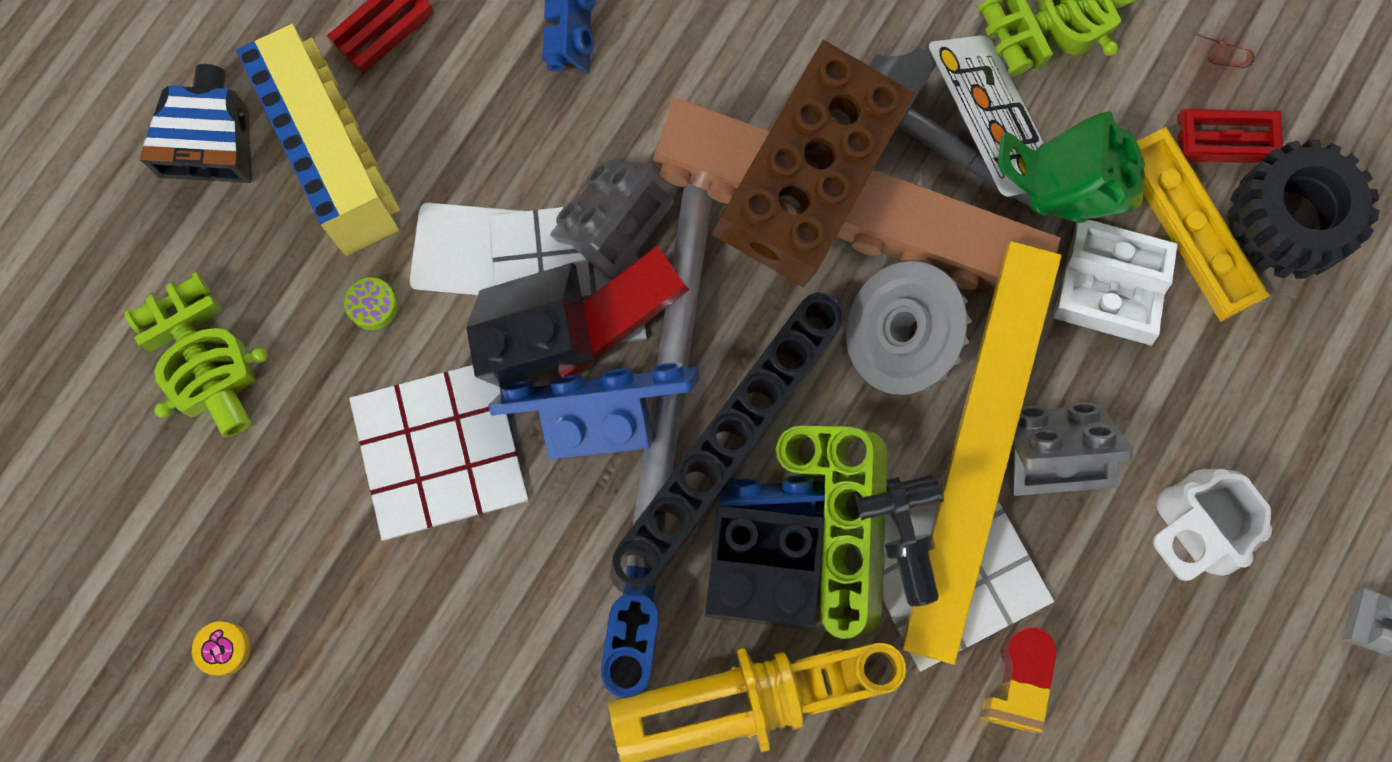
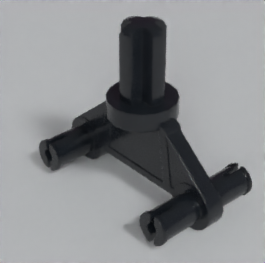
(910, 550)

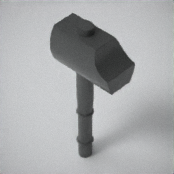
(912, 72)

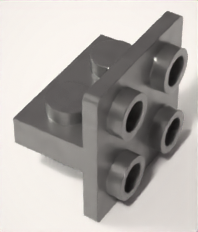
(613, 214)
(1066, 450)

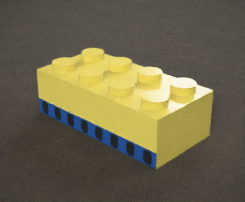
(321, 139)

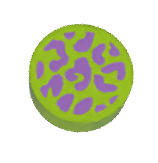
(371, 303)

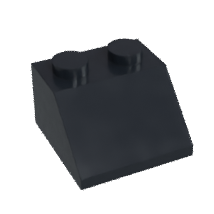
(529, 327)

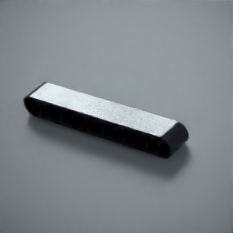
(709, 456)

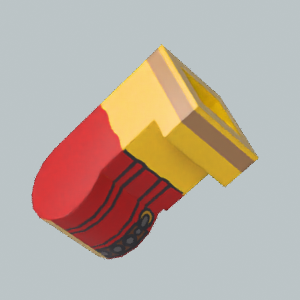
(1026, 681)

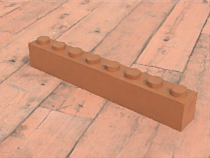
(886, 218)

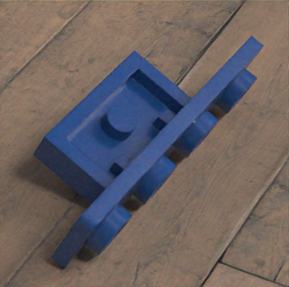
(596, 413)

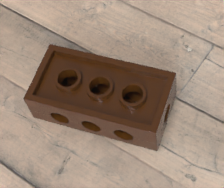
(846, 153)

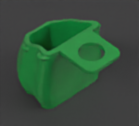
(1081, 172)

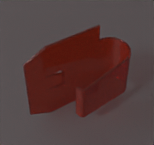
(1250, 55)

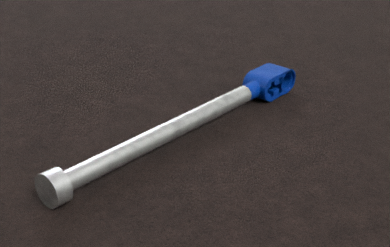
(664, 422)

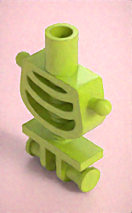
(1070, 25)
(199, 382)

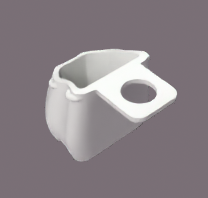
(1217, 521)

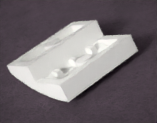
(1115, 281)

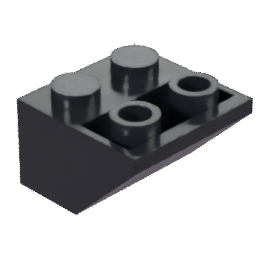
(765, 567)

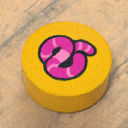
(221, 648)

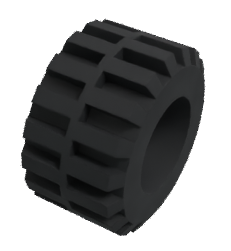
(1329, 183)

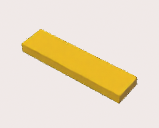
(1197, 228)

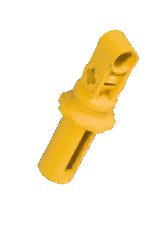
(775, 694)

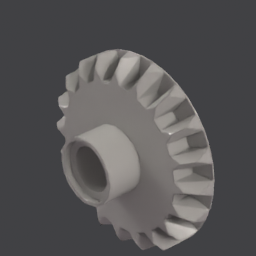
(882, 322)

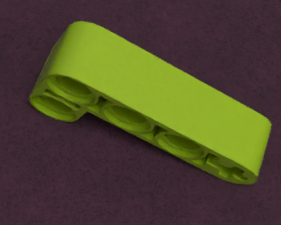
(840, 529)

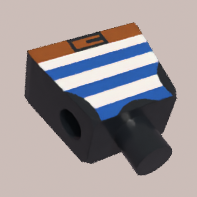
(200, 131)

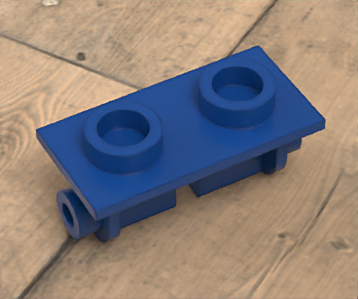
(572, 38)
(793, 496)

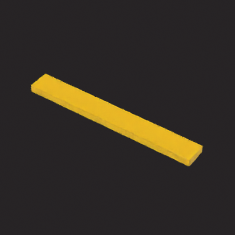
(983, 447)

